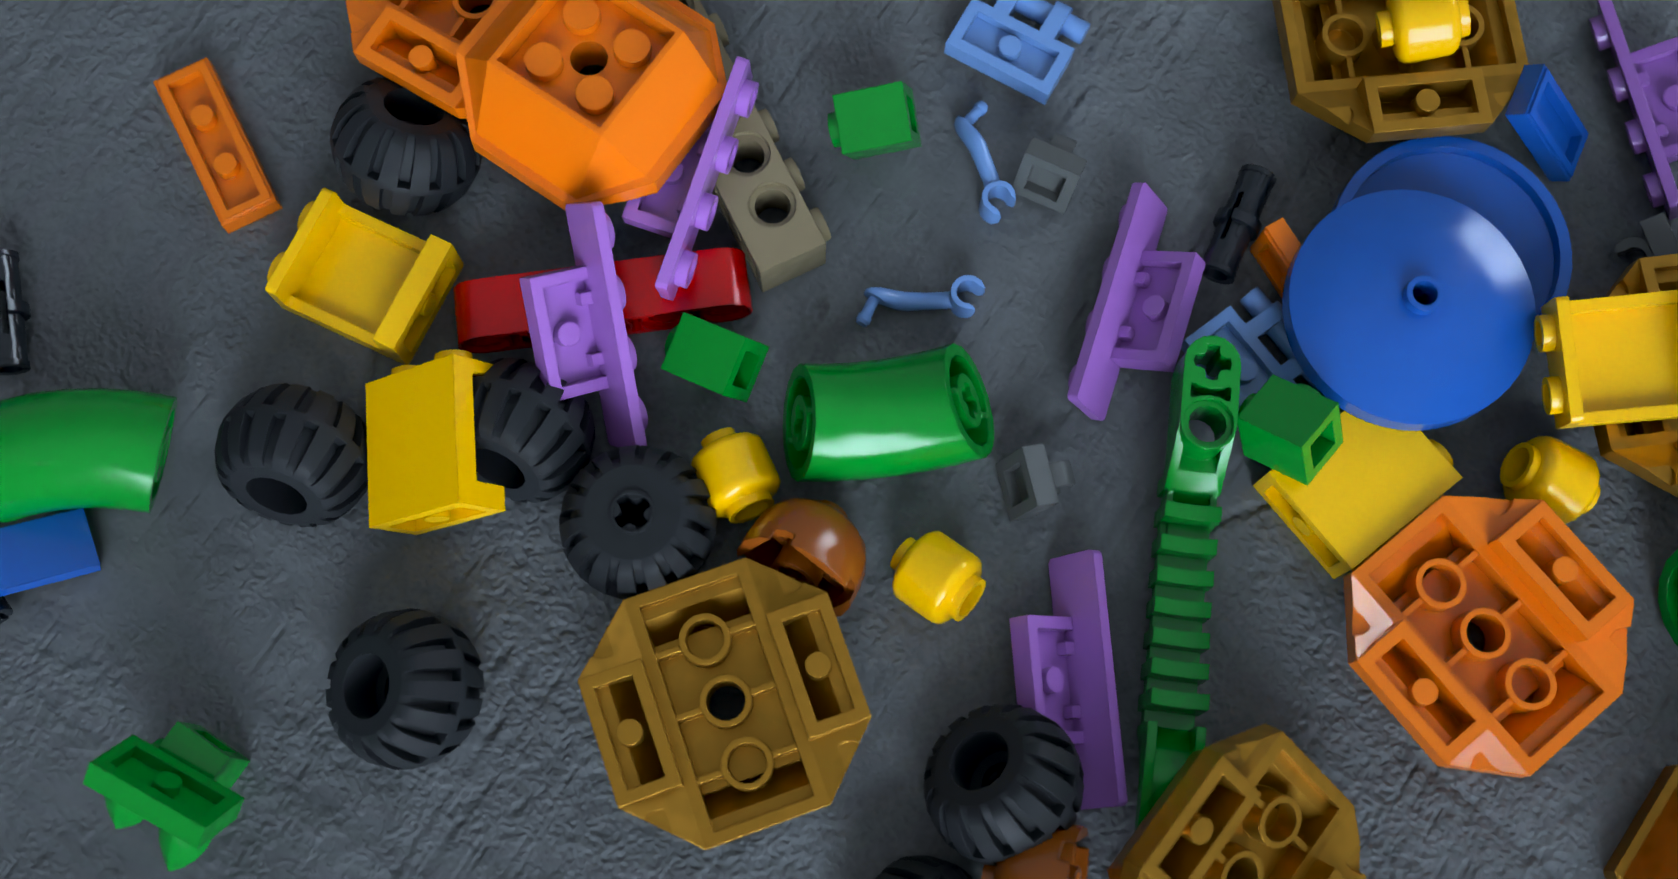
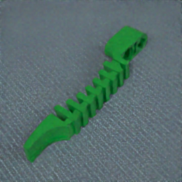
(1181, 554)

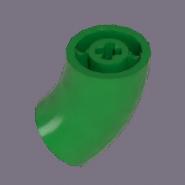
(886, 416)
(83, 450)

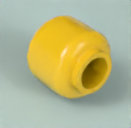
(1422, 28)
(1553, 473)
(737, 474)
(937, 577)

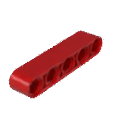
(494, 316)

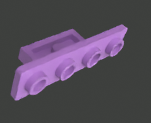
(1651, 87)
(686, 198)
(1139, 305)
(581, 326)
(1069, 673)

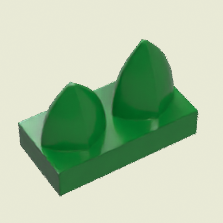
(156, 787)

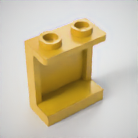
(363, 277)
(1610, 358)
(425, 447)
(1362, 492)

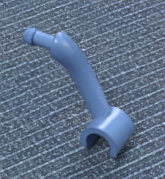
(981, 156)
(922, 300)

